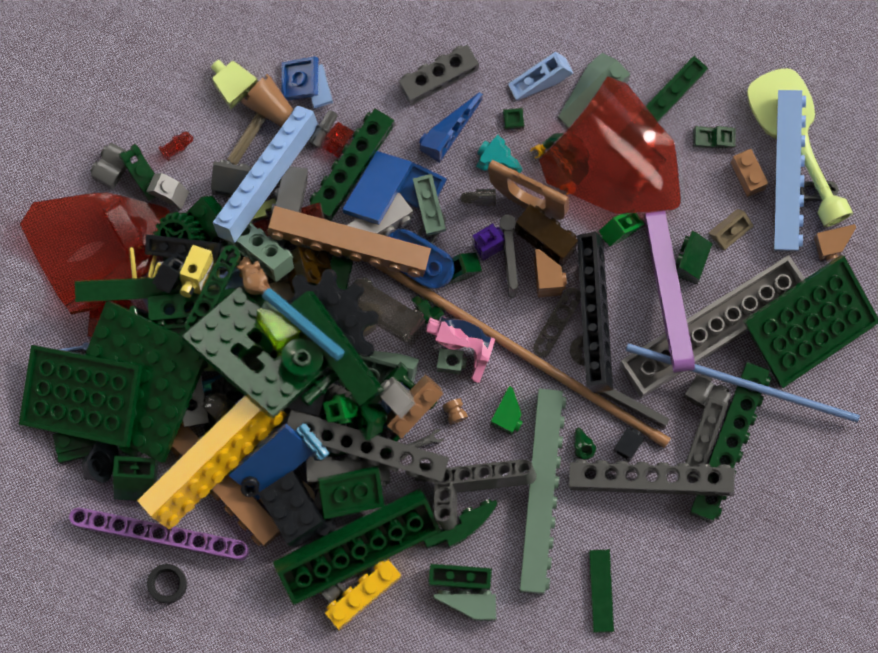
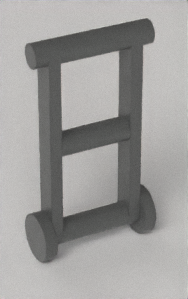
(507, 226)

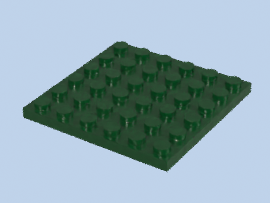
(166, 379)

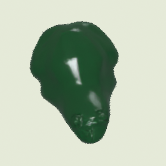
(583, 445)

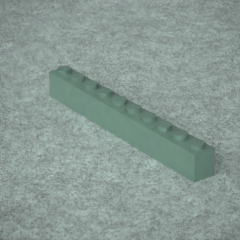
(541, 492)

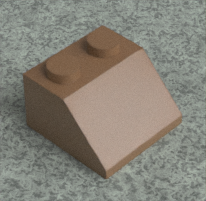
(549, 276)

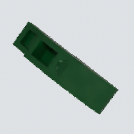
(471, 522)

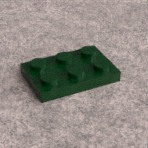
(350, 492)

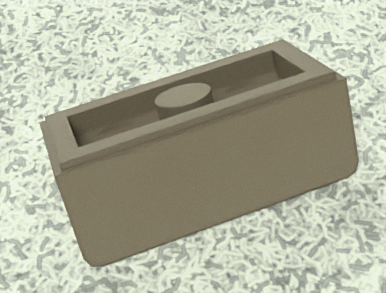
(731, 229)

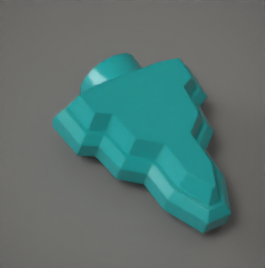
(499, 152)

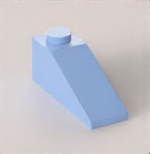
(541, 76)

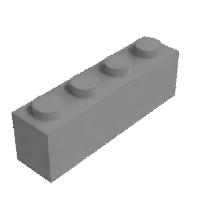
(397, 215)

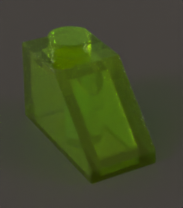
(277, 328)

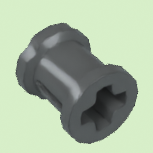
(333, 592)

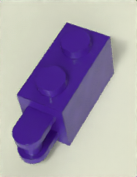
(488, 241)

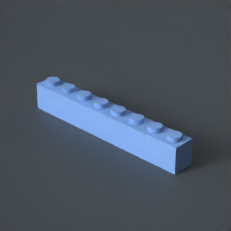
(788, 170)
(265, 174)

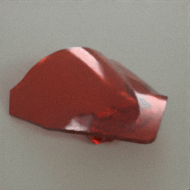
(616, 155)
(89, 240)

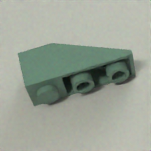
(475, 606)

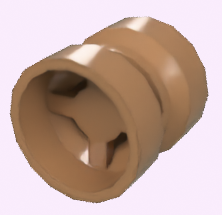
(456, 413)

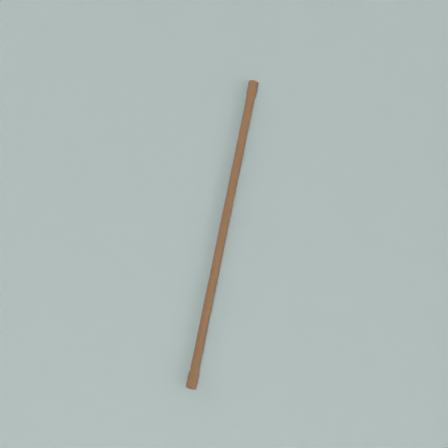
(653, 434)

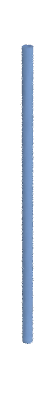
(749, 385)

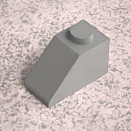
(168, 190)
(397, 397)

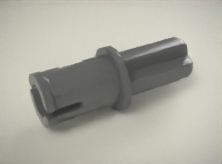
(323, 129)

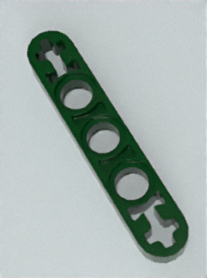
(214, 280)

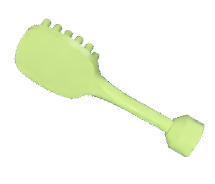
(764, 104)

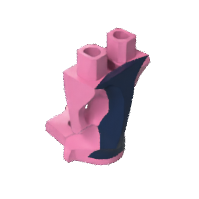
(459, 334)

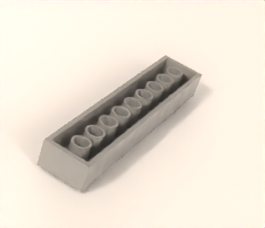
(713, 325)

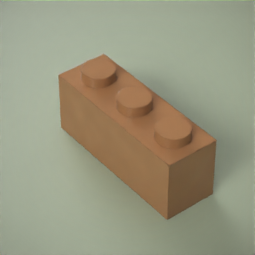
(425, 395)

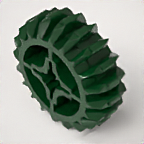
(167, 228)

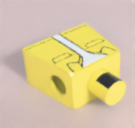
(196, 271)

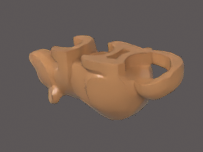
(253, 276)

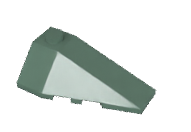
(589, 84)
(384, 362)

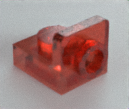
(337, 139)

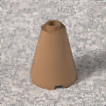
(268, 101)

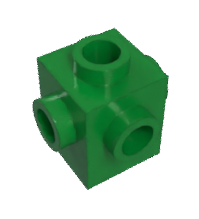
(340, 409)

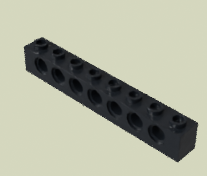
(595, 312)

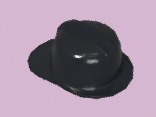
(99, 462)

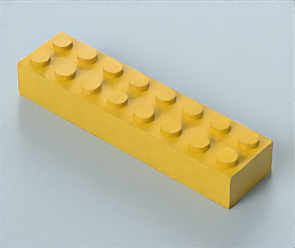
(208, 462)

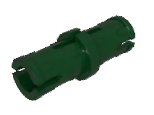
(319, 387)

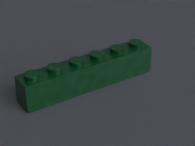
(350, 367)

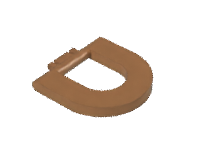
(502, 179)

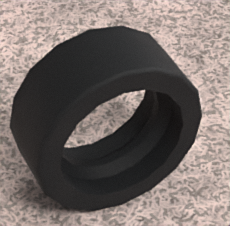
(167, 568)

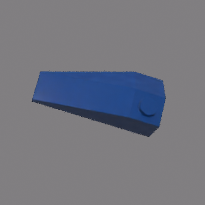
(443, 135)

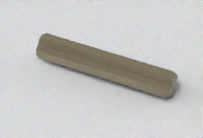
(246, 139)

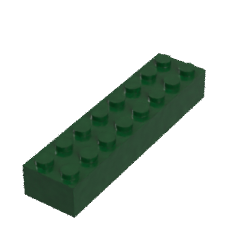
(356, 546)

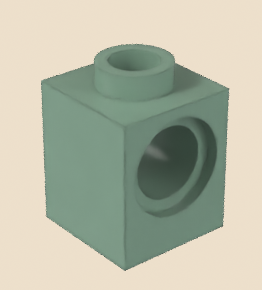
(444, 354)

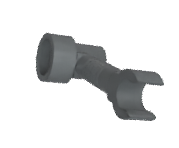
(423, 442)

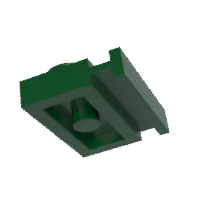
(71, 447)

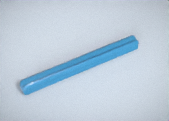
(303, 324)

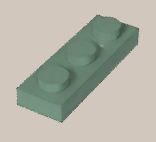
(429, 204)

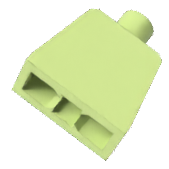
(232, 82)

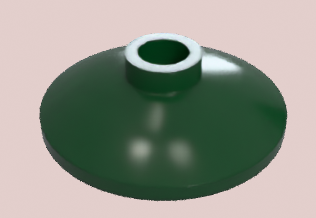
(303, 350)

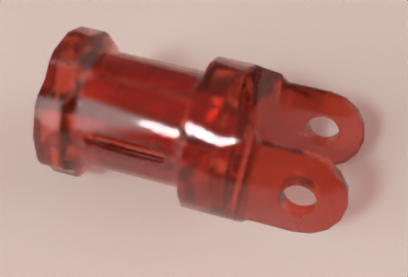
(177, 144)

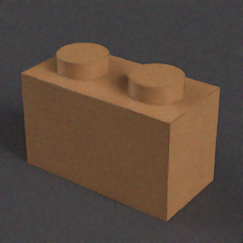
(749, 172)

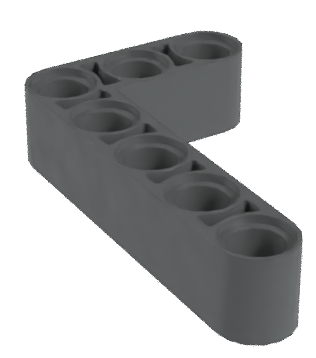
(477, 482)

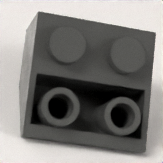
(227, 177)

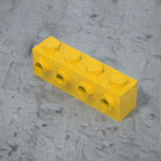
(364, 594)

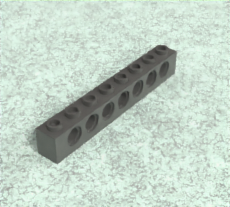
(438, 461)
(661, 485)

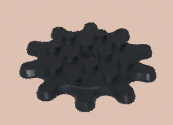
(342, 307)

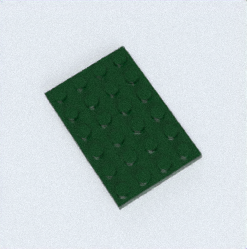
(811, 321)
(80, 395)

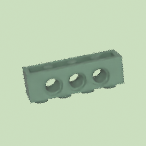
(271, 257)

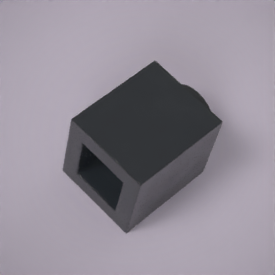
(629, 443)

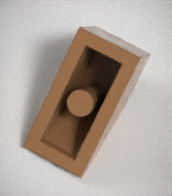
(832, 242)

